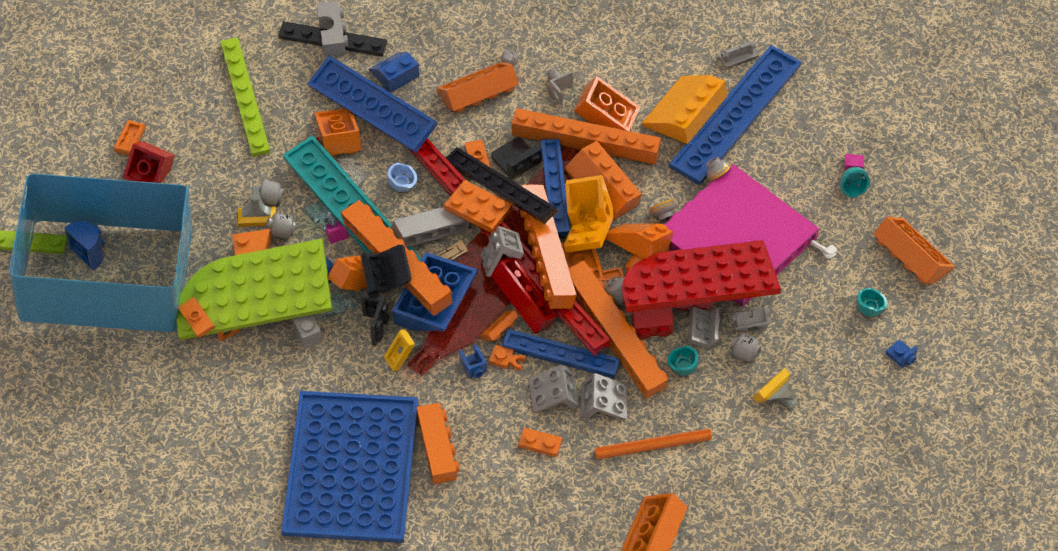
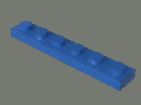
(555, 183)
(561, 353)

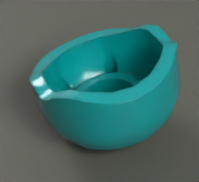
(854, 177)
(870, 306)
(684, 365)

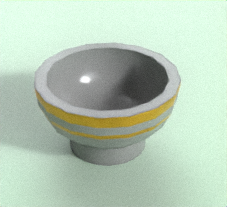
(716, 168)
(663, 210)

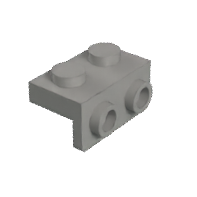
(703, 327)

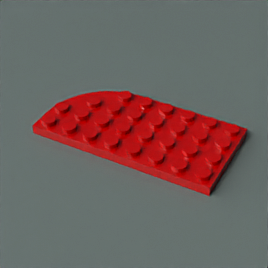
(700, 276)

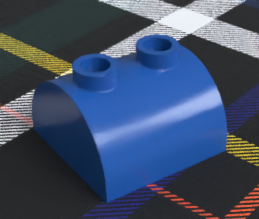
(86, 242)

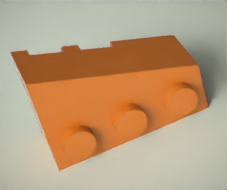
(252, 241)
(349, 273)

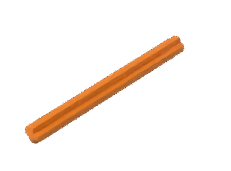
(653, 443)

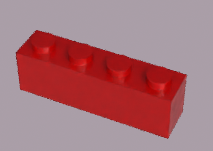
(524, 295)

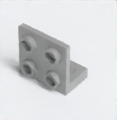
(501, 242)
(553, 388)
(604, 396)

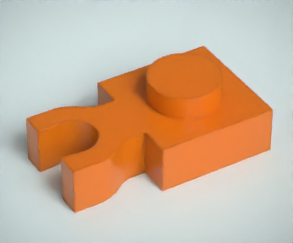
(504, 357)

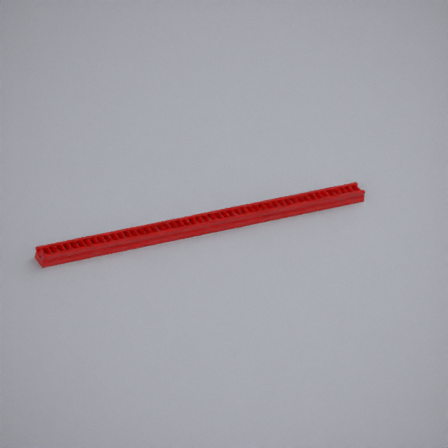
(575, 318)

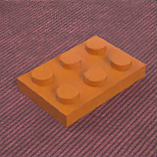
(478, 206)

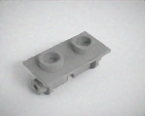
(738, 54)
(758, 319)

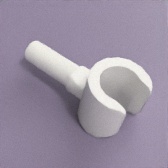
(828, 252)

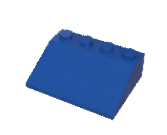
(411, 312)

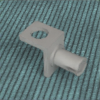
(558, 83)

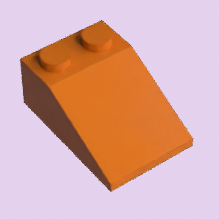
(606, 106)
(338, 131)
(641, 239)

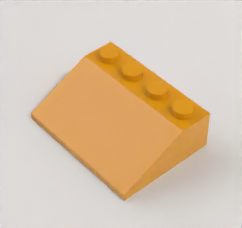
(687, 106)

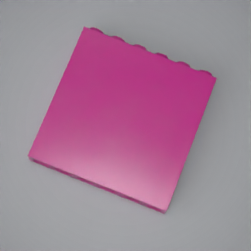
(738, 212)

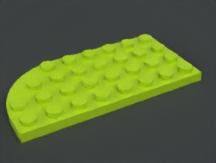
(260, 288)

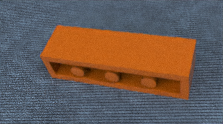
(437, 444)

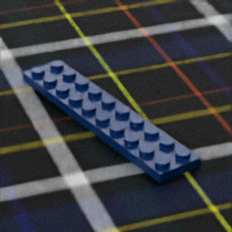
(735, 113)

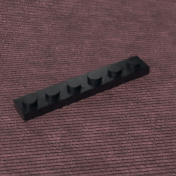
(312, 35)

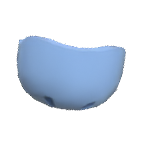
(401, 182)

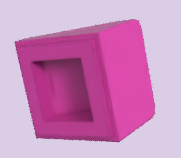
(336, 233)

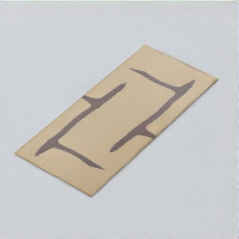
(453, 251)

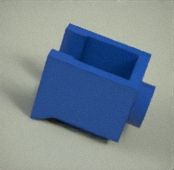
(475, 370)

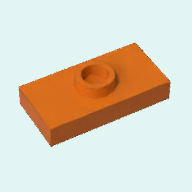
(131, 134)
(477, 150)
(196, 317)

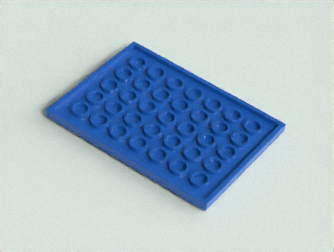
(350, 467)

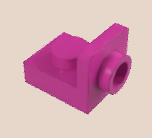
(853, 160)

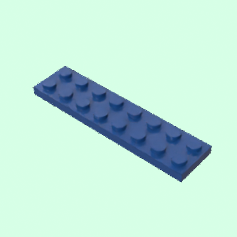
(372, 104)

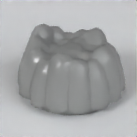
(509, 57)

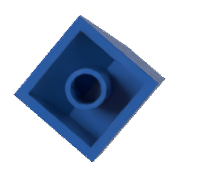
(396, 71)

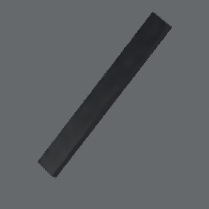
(502, 185)

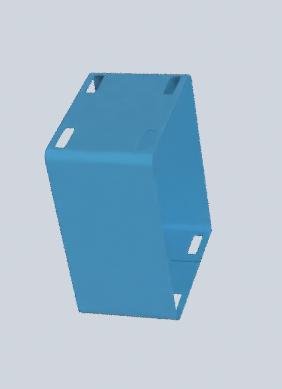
(104, 204)

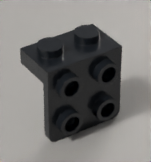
(516, 157)
(386, 269)
(375, 307)

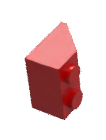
(147, 163)
(652, 322)

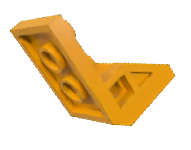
(588, 212)

